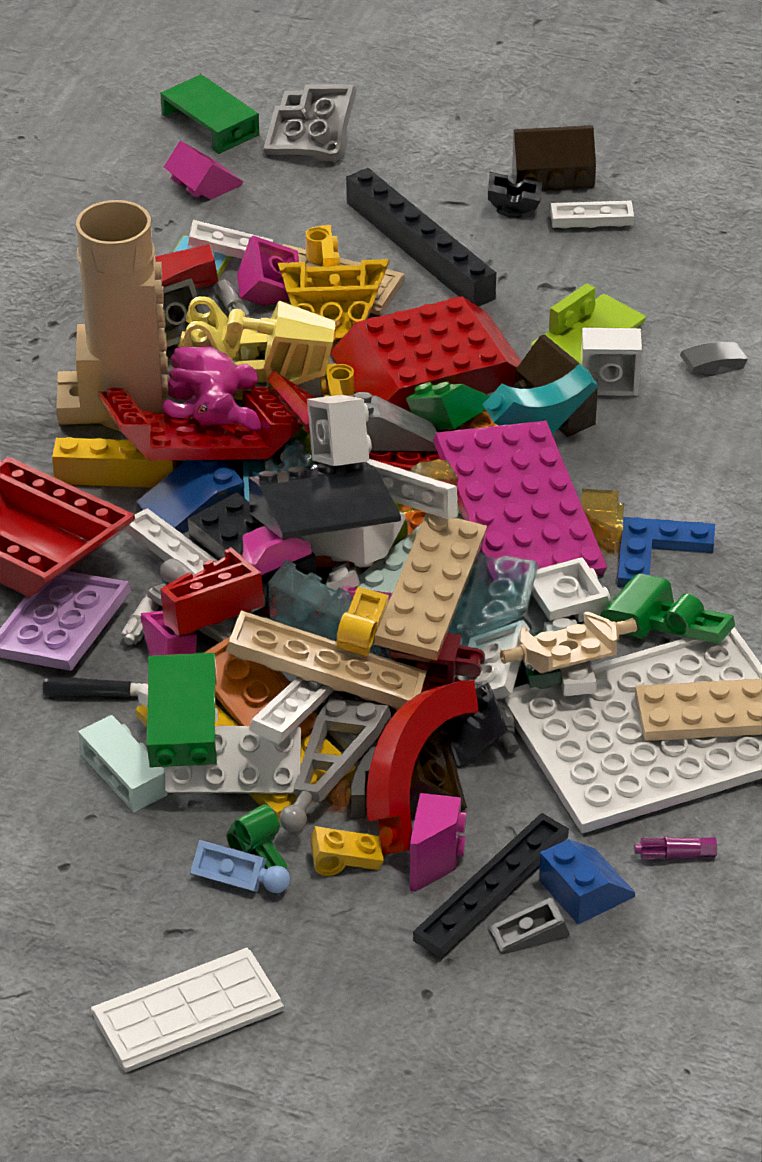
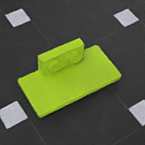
(584, 311)

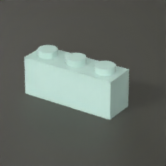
(122, 763)

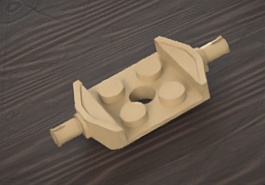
(569, 646)

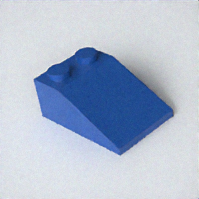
(191, 490)

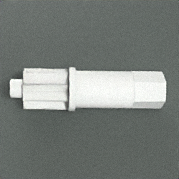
(133, 630)

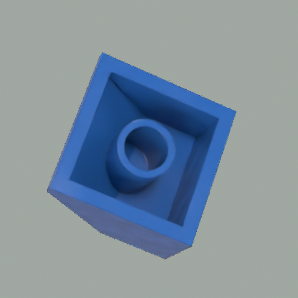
(582, 880)

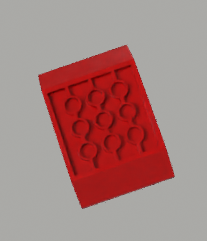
(184, 439)

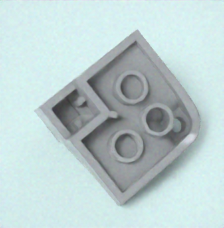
(312, 122)

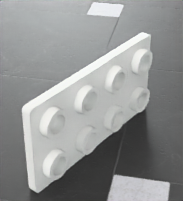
(242, 765)

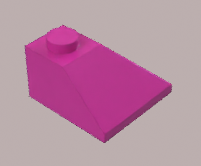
(259, 271)

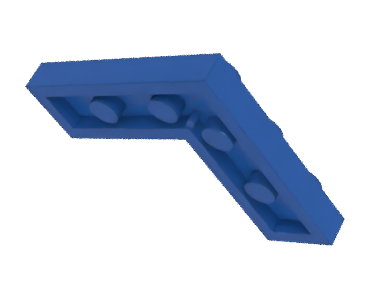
(643, 534)

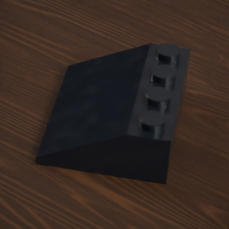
(321, 499)

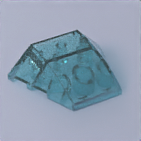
(494, 595)

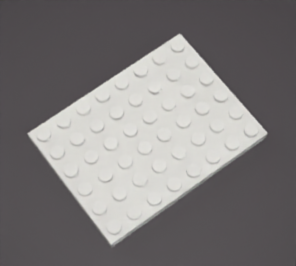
(596, 743)

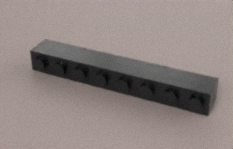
(421, 237)

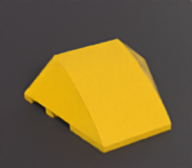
(335, 291)

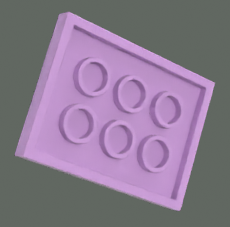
(61, 620)

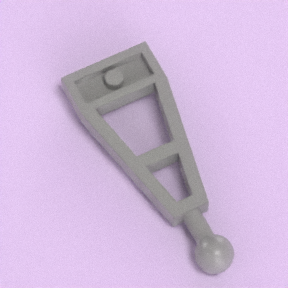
(341, 716)

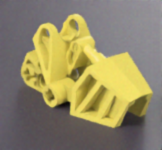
(293, 338)

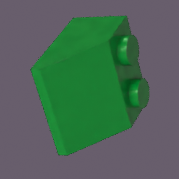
(446, 404)

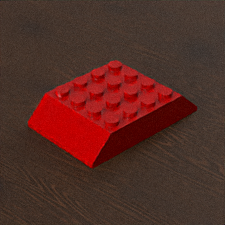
(425, 345)
(48, 526)

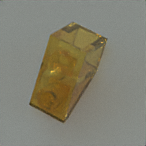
(602, 514)

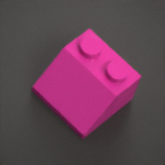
(200, 172)
(436, 839)

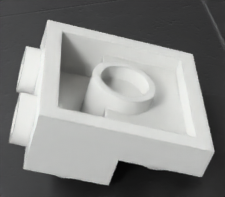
(569, 590)

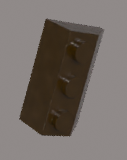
(555, 157)
(546, 364)
(434, 771)

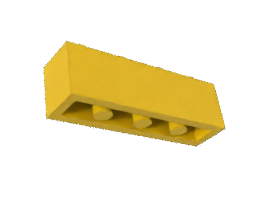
(106, 463)

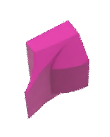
(269, 551)

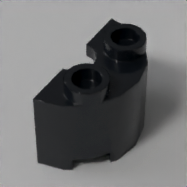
(512, 198)

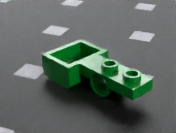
(652, 607)

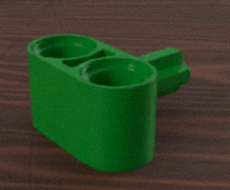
(255, 834)

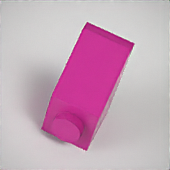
(162, 639)

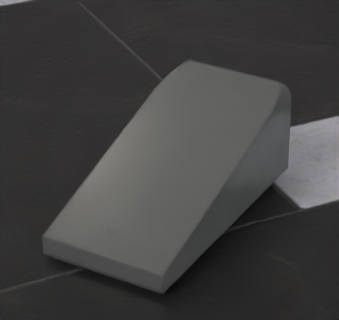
(530, 927)

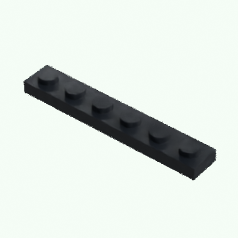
(489, 886)

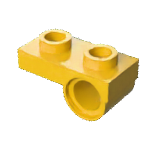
(322, 246)
(337, 380)
(361, 622)
(337, 848)

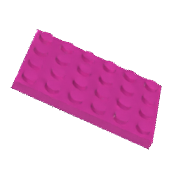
(521, 493)

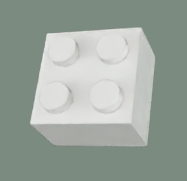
(613, 358)
(339, 430)

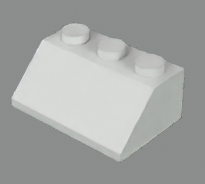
(356, 545)

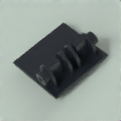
(475, 731)

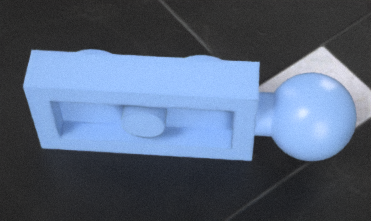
(238, 868)

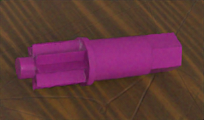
(676, 847)

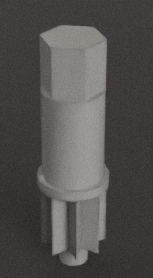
(229, 297)

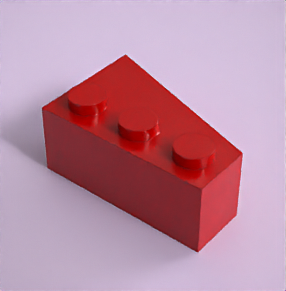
(212, 594)

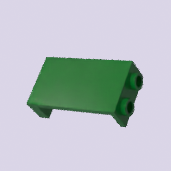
(213, 108)
(181, 710)

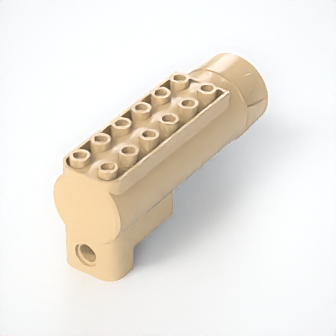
(123, 316)

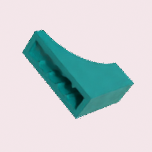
(546, 403)

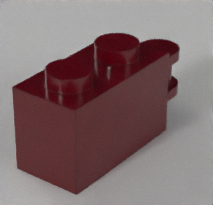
(452, 661)

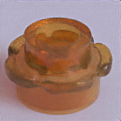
(340, 794)

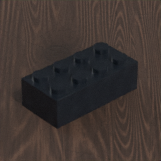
(223, 527)

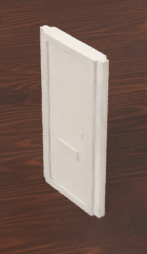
(186, 1009)

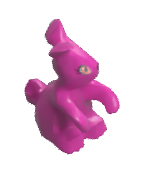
(209, 383)

